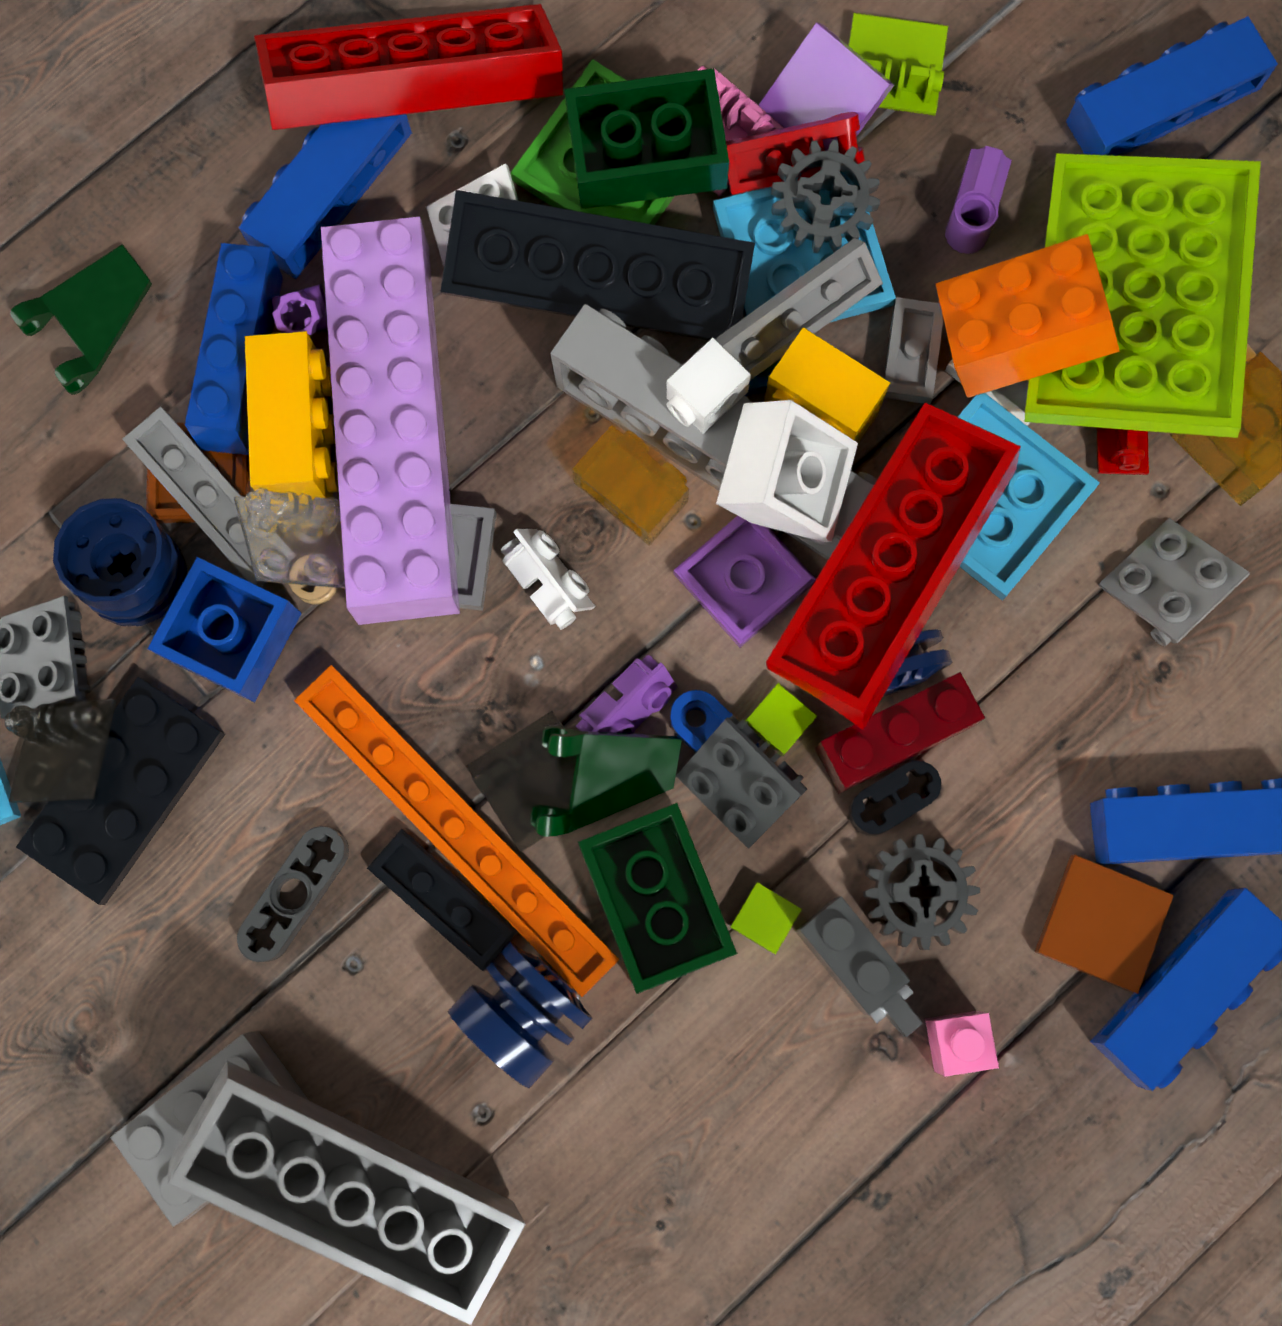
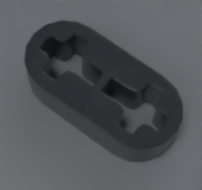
(901, 808)

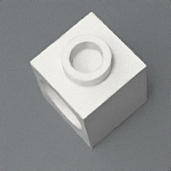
(706, 387)

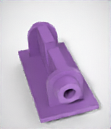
(644, 689)

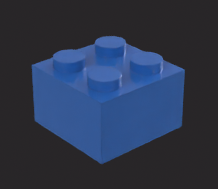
(225, 629)

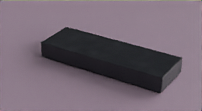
(443, 900)

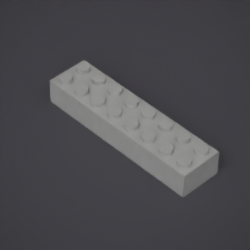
(627, 385)

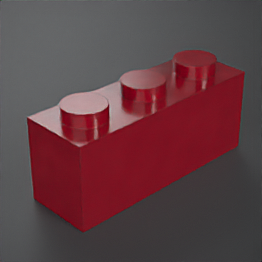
(899, 733)

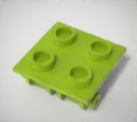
(907, 55)

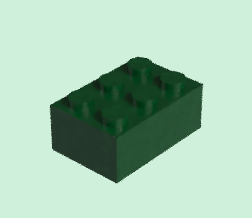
(647, 138)
(657, 898)

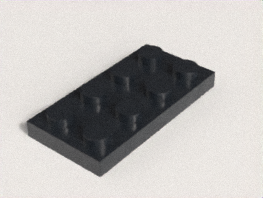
(145, 770)

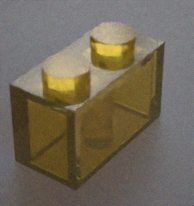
(632, 483)

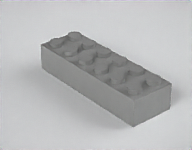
(345, 1193)

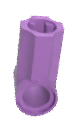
(977, 199)
(301, 311)

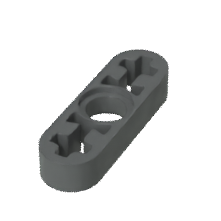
(281, 933)

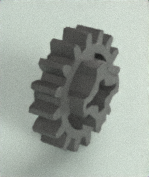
(844, 197)
(923, 917)

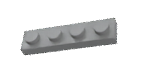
(806, 303)
(193, 484)

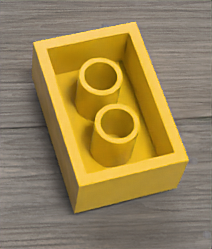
(289, 415)

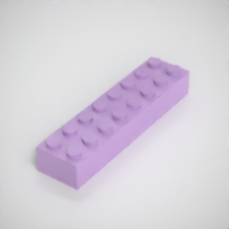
(388, 422)

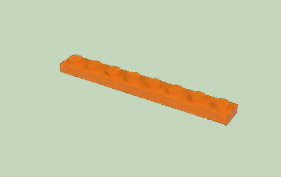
(457, 831)

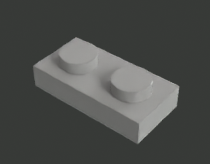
(913, 350)

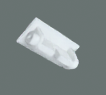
(537, 559)

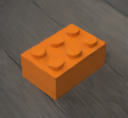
(1027, 316)

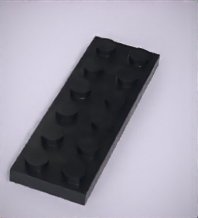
(572, 258)

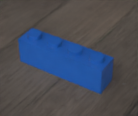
(1171, 90)
(321, 187)
(237, 308)
(1187, 823)
(1192, 990)

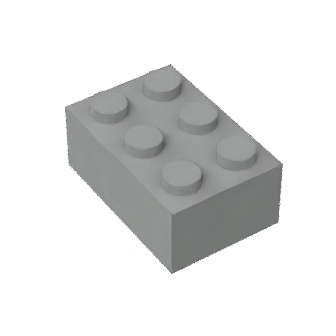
(158, 1130)

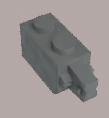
(860, 965)

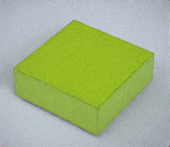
(780, 719)
(766, 918)

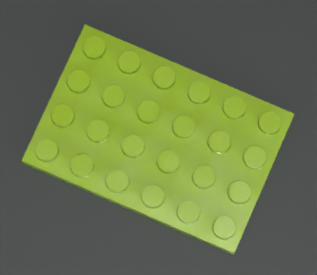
(1178, 286)

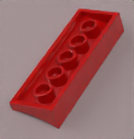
(409, 66)
(894, 563)

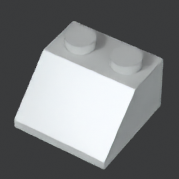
(787, 470)

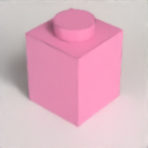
(961, 1043)

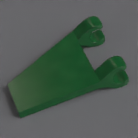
(92, 311)
(609, 775)

